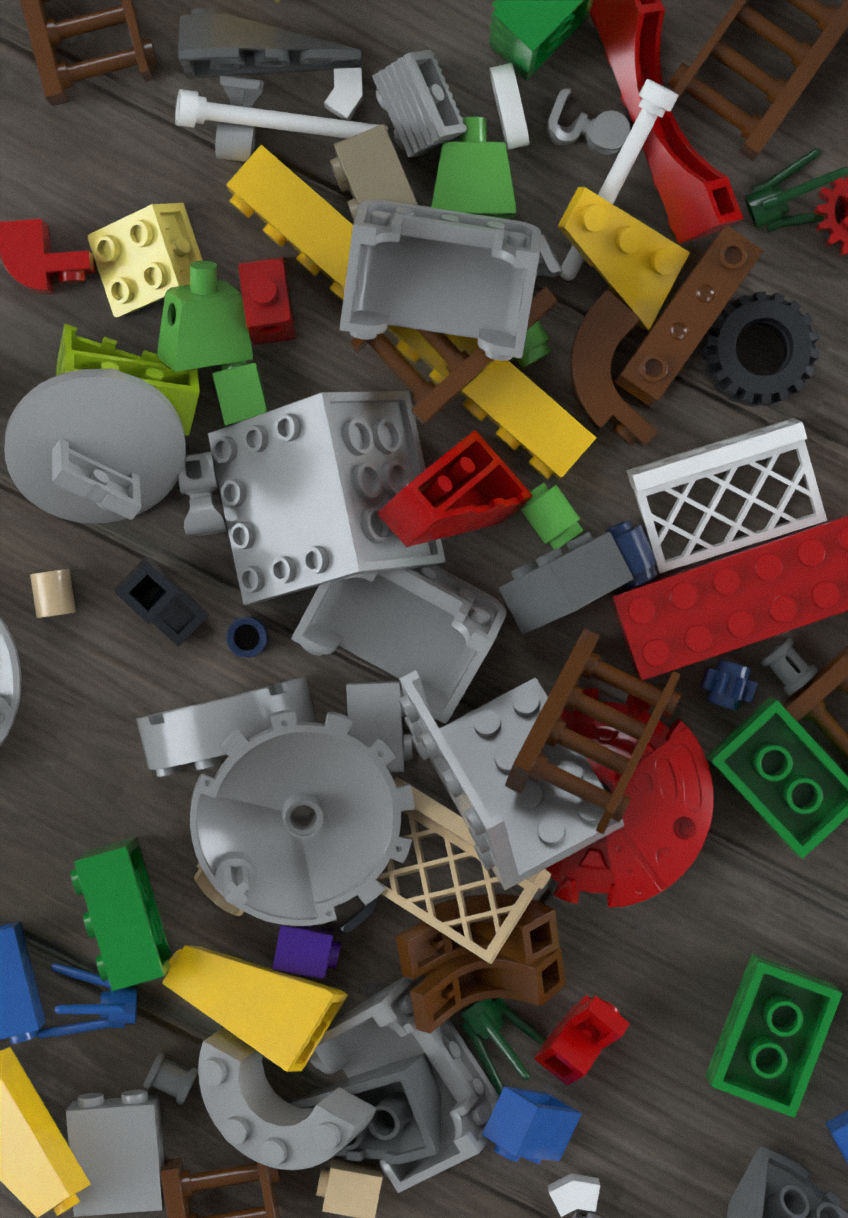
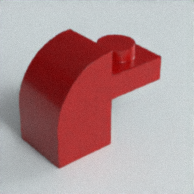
(29, 258)
(580, 1038)

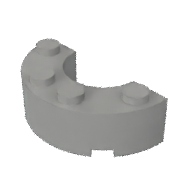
(200, 729)
(261, 1121)

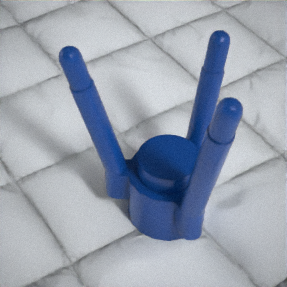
(116, 1006)

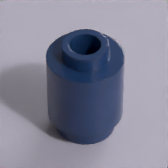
(635, 551)

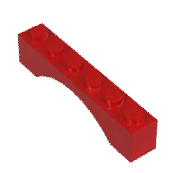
(692, 191)

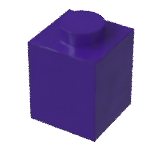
(306, 950)

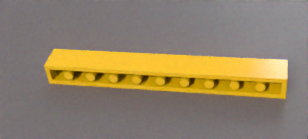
(323, 239)

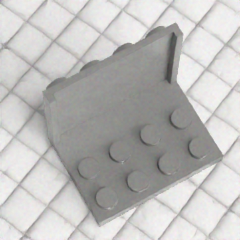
(308, 490)
(473, 760)

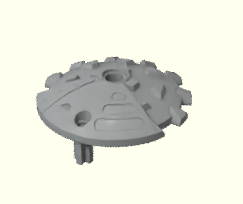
(291, 866)

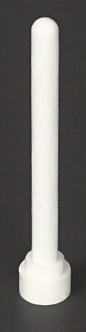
(654, 103)
(196, 109)

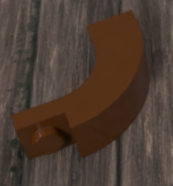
(590, 370)
(531, 939)
(474, 979)

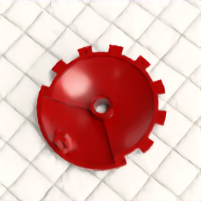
(662, 822)

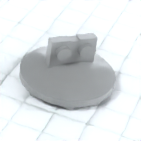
(94, 446)

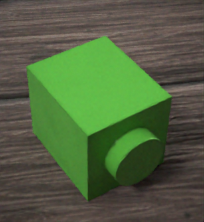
(240, 392)

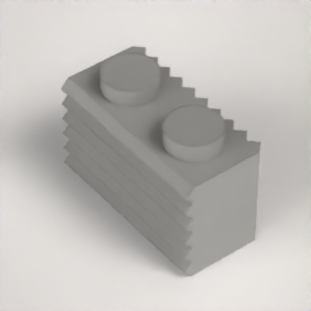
(418, 103)

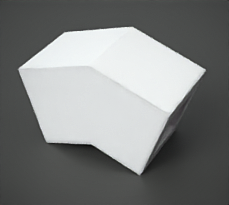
(347, 93)
(575, 1193)

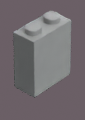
(118, 1151)

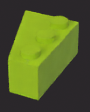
(178, 387)

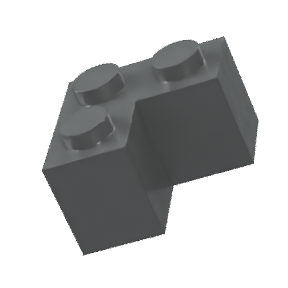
(564, 580)

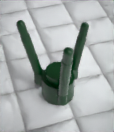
(769, 204)
(485, 1019)

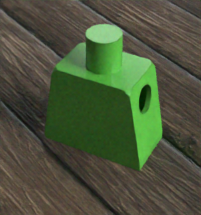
(475, 175)
(203, 322)

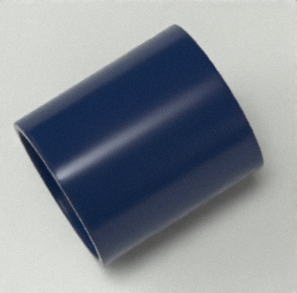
(232, 642)

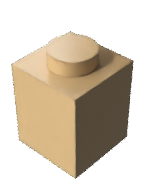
(350, 1188)

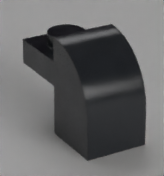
(161, 601)

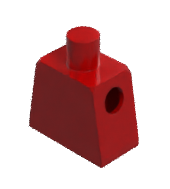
(267, 300)

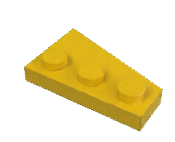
(625, 252)

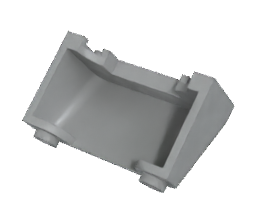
(441, 275)
(407, 624)
(385, 1032)

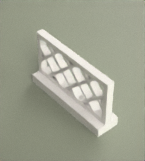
(717, 458)

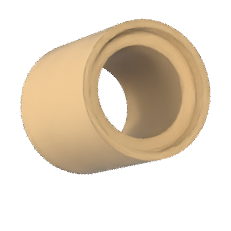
(53, 593)

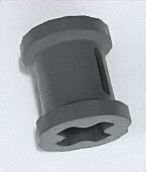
(788, 666)
(170, 1077)

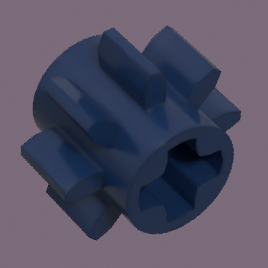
(728, 684)

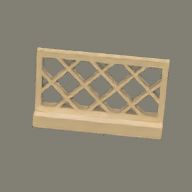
(455, 831)

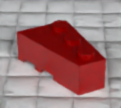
(456, 495)

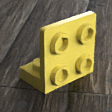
(144, 256)

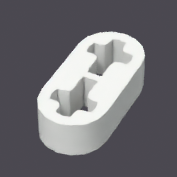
(509, 106)

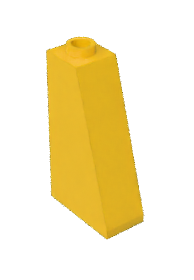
(260, 1005)
(33, 1152)

